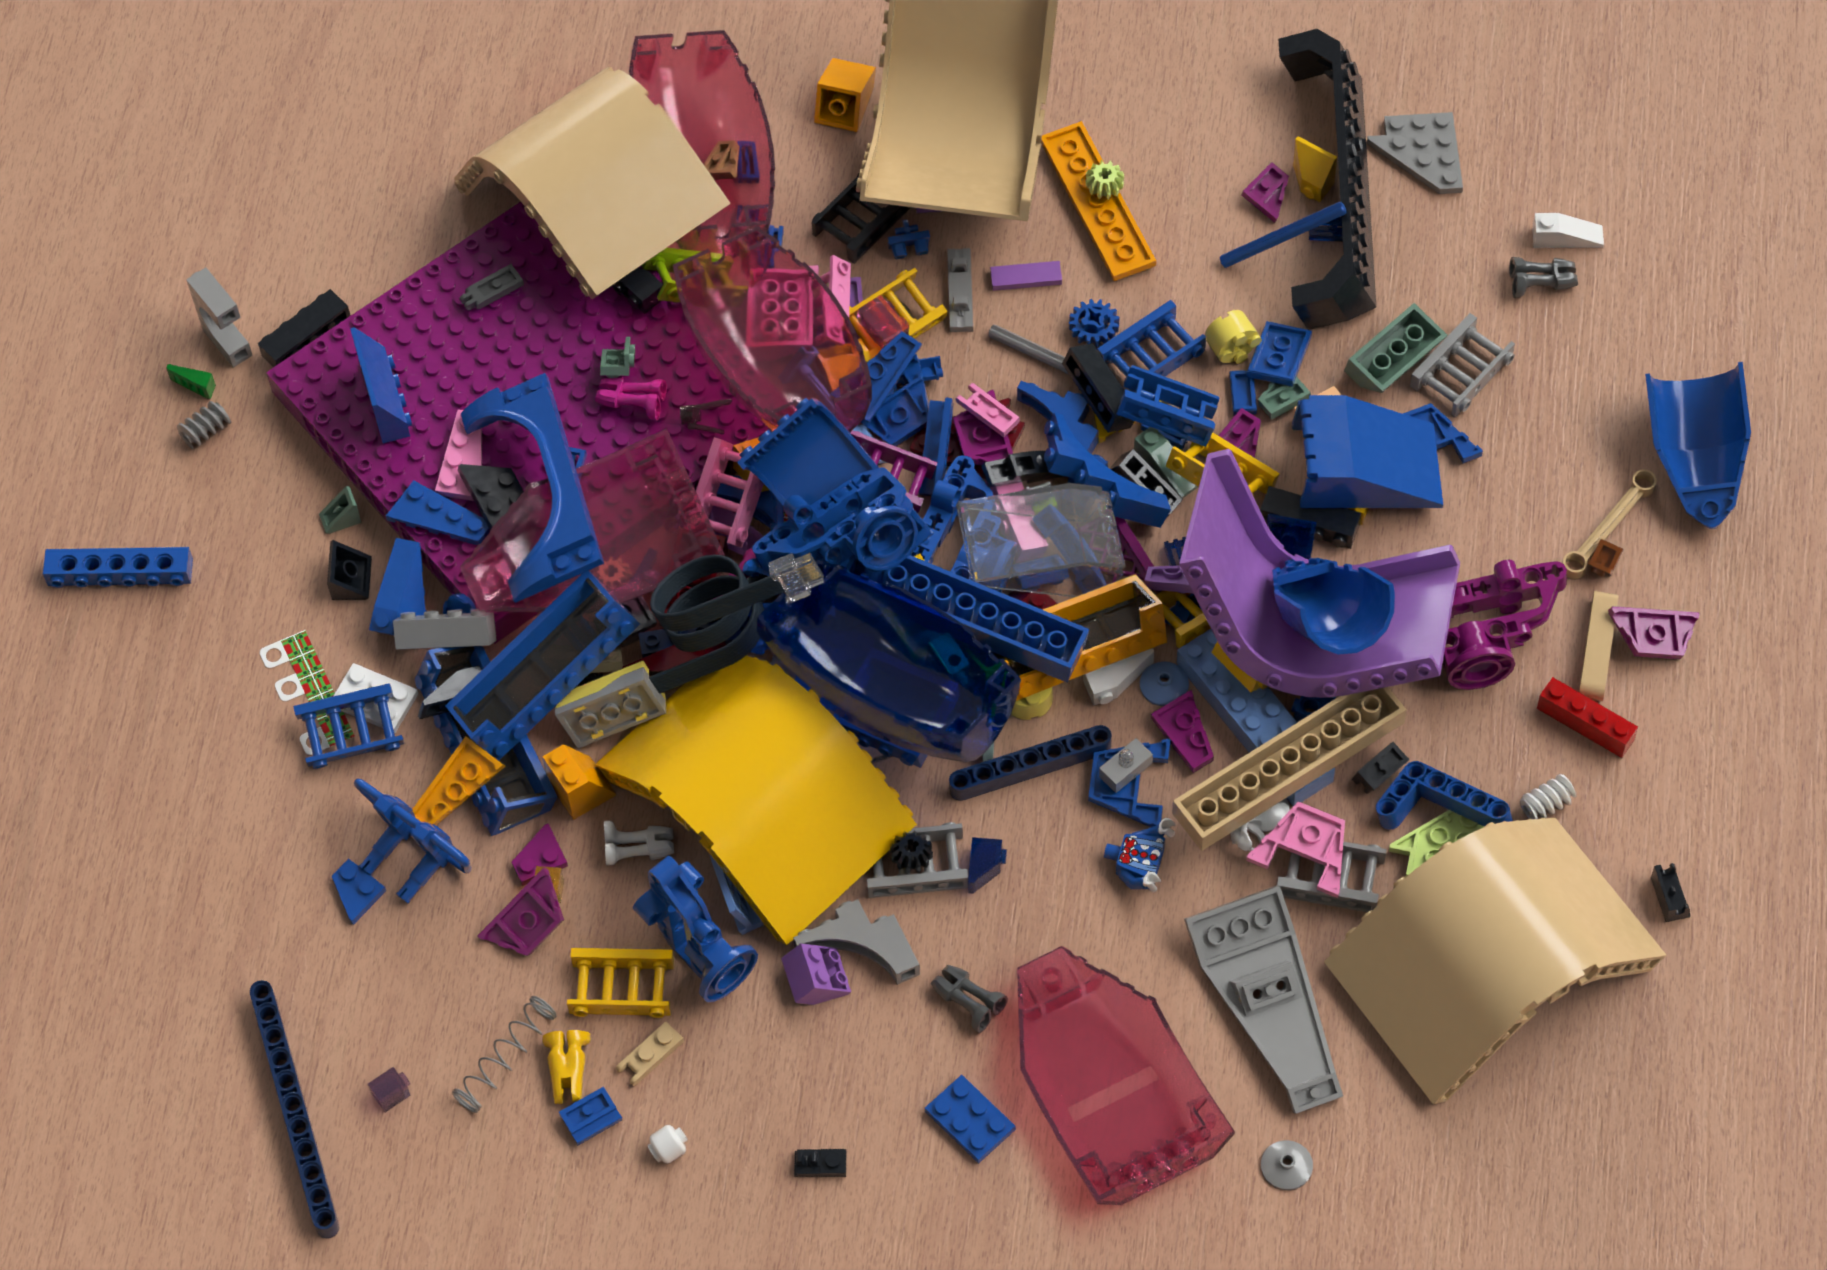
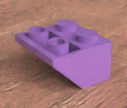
(815, 974)

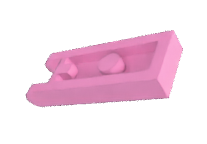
(989, 410)

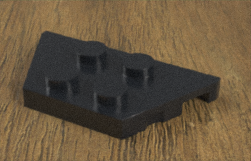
(491, 489)

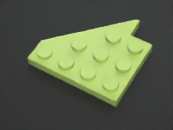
(1428, 838)

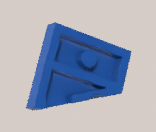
(356, 889)

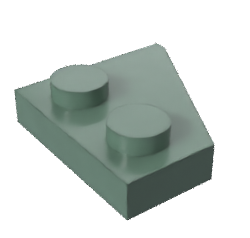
(1282, 398)

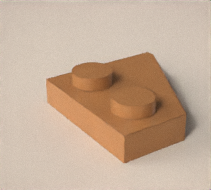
(723, 160)

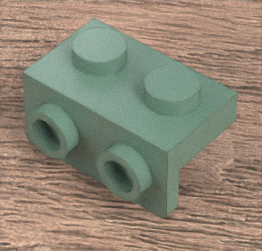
(618, 361)

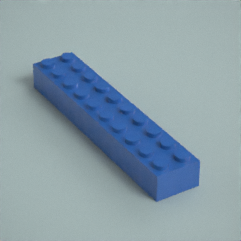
(996, 619)

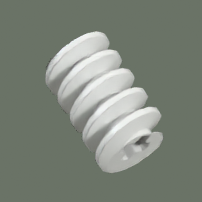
(1547, 796)

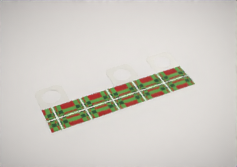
(310, 680)

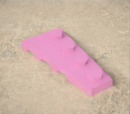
(461, 449)

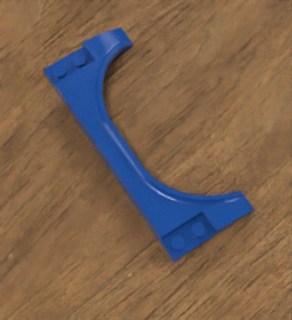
(569, 539)

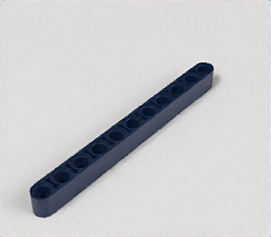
(299, 1117)

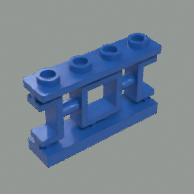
(1145, 408)

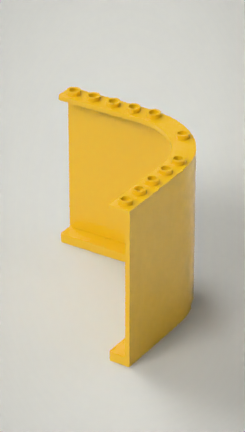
(767, 787)

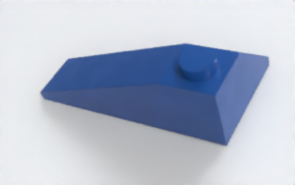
(400, 588)

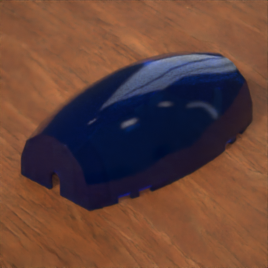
(892, 664)

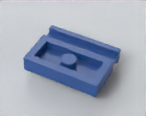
(590, 1115)

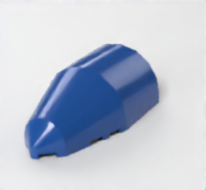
(1702, 440)
(1334, 604)

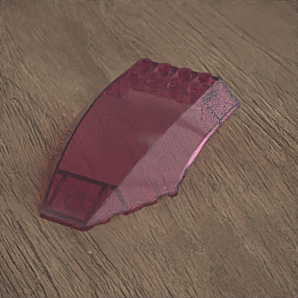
(641, 516)
(1112, 1079)

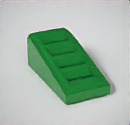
(194, 380)

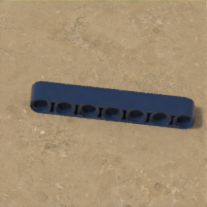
(1021, 771)

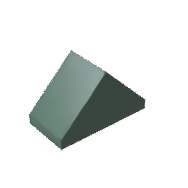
(340, 512)

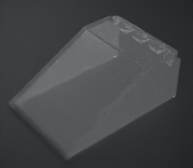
(1043, 540)

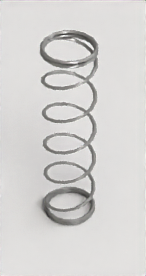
(471, 1099)

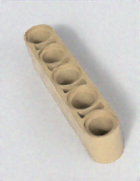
(1598, 646)

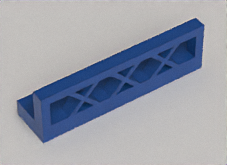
(937, 441)

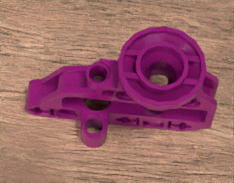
(1485, 659)

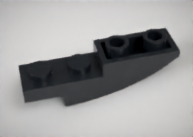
(1017, 468)

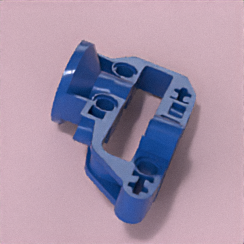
(944, 509)
(858, 518)
(690, 930)

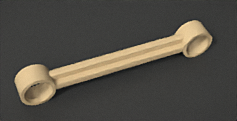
(1610, 522)

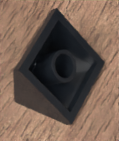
(348, 572)

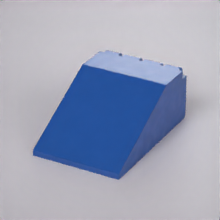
(1366, 456)

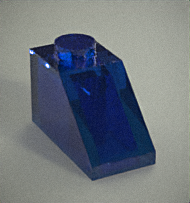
(985, 862)

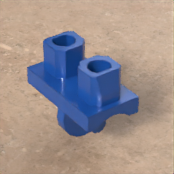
(899, 242)

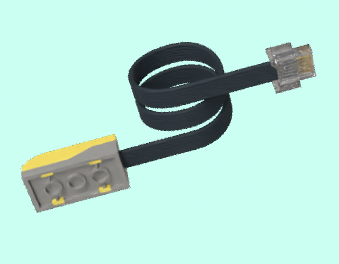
(633, 696)

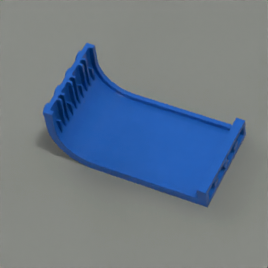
(811, 457)

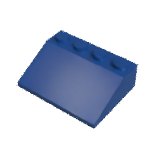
(382, 387)

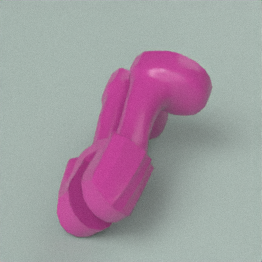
(614, 390)

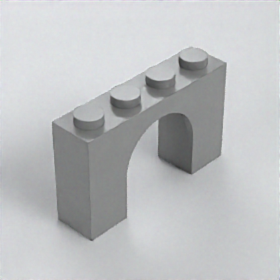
(216, 315)

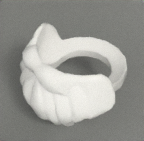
(1241, 836)

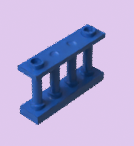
(1147, 328)
(332, 707)

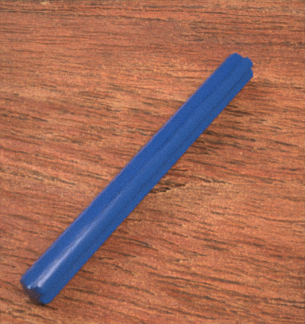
(1283, 234)

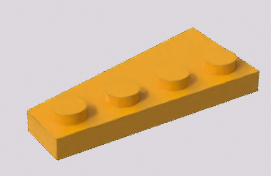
(457, 781)

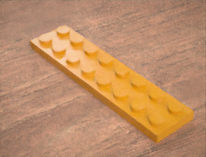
(1105, 220)

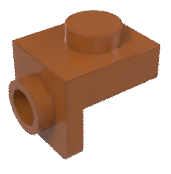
(1605, 558)

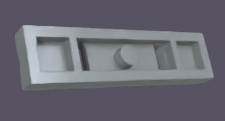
(960, 290)

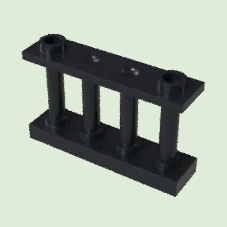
(871, 231)

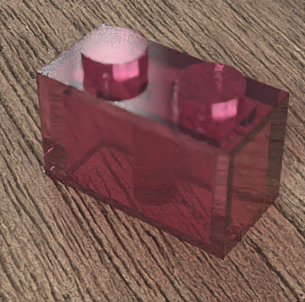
(881, 321)

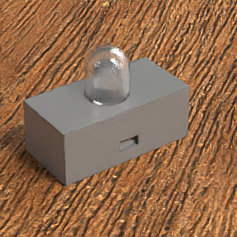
(1126, 765)

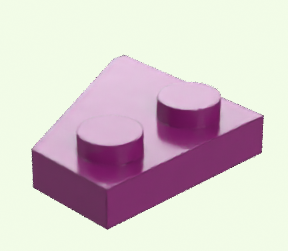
(540, 851)

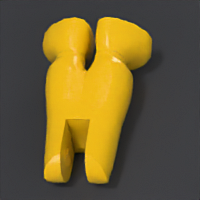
(567, 1068)

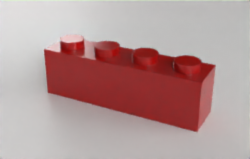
(1587, 717)

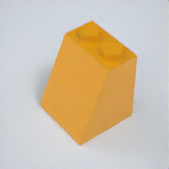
(844, 94)
(576, 780)

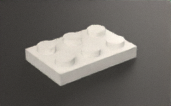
(363, 678)

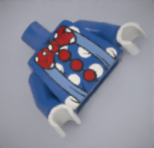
(1141, 855)

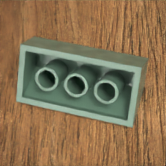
(1394, 350)

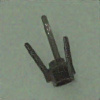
(692, 413)

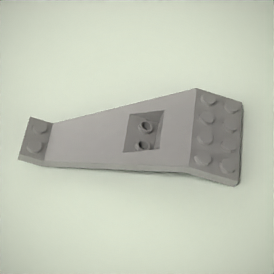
(1252, 948)

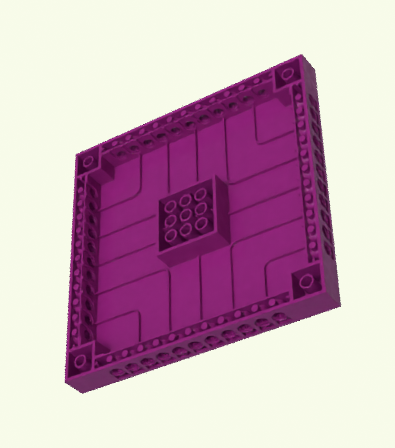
(458, 354)

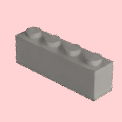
(444, 630)

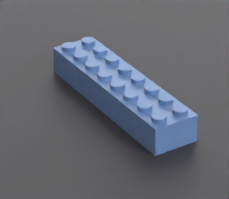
(1250, 716)

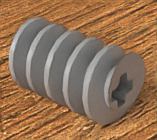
(203, 423)

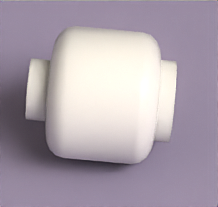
(667, 1144)

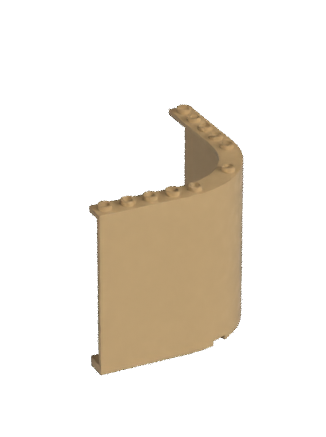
(960, 106)
(602, 178)
(1481, 943)

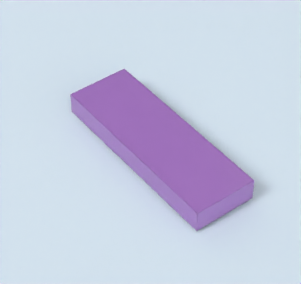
(1026, 275)

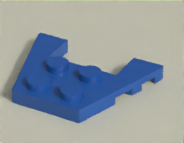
(903, 411)
(1446, 433)
(1125, 800)

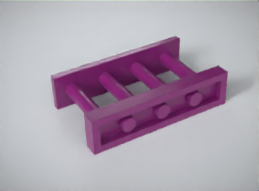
(899, 459)

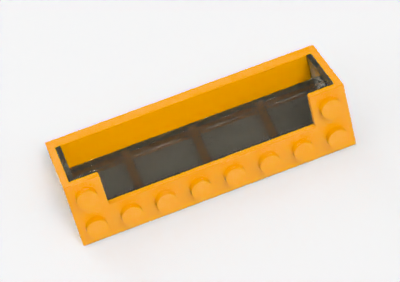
(1121, 621)

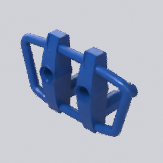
(402, 825)

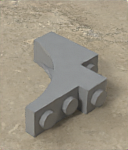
(879, 941)

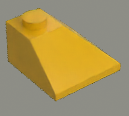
(1313, 169)

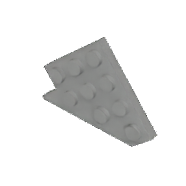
(1424, 148)

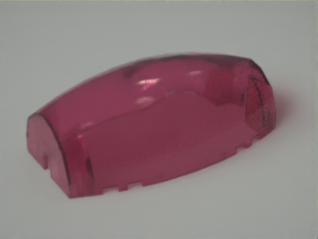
(713, 101)
(773, 330)

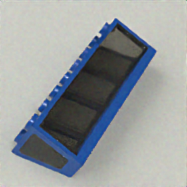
(542, 665)
(521, 787)

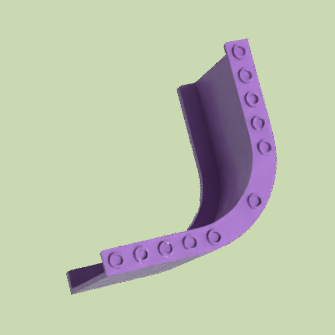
(1230, 571)

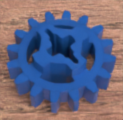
(1094, 322)

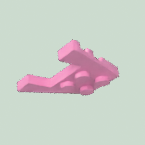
(1309, 835)

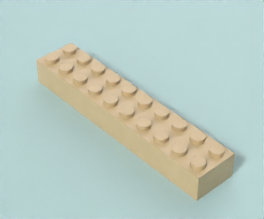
(1286, 764)

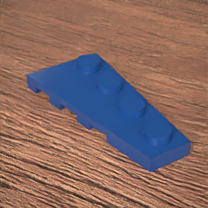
(888, 367)
(434, 512)

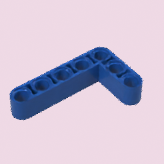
(1424, 781)

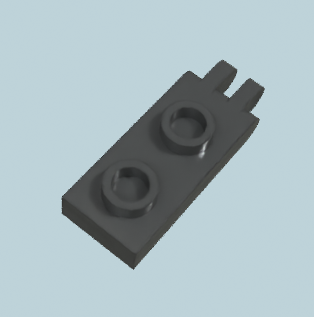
(491, 288)

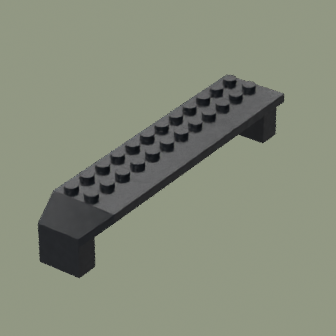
(1350, 284)

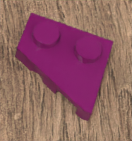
(1267, 191)
(1243, 432)

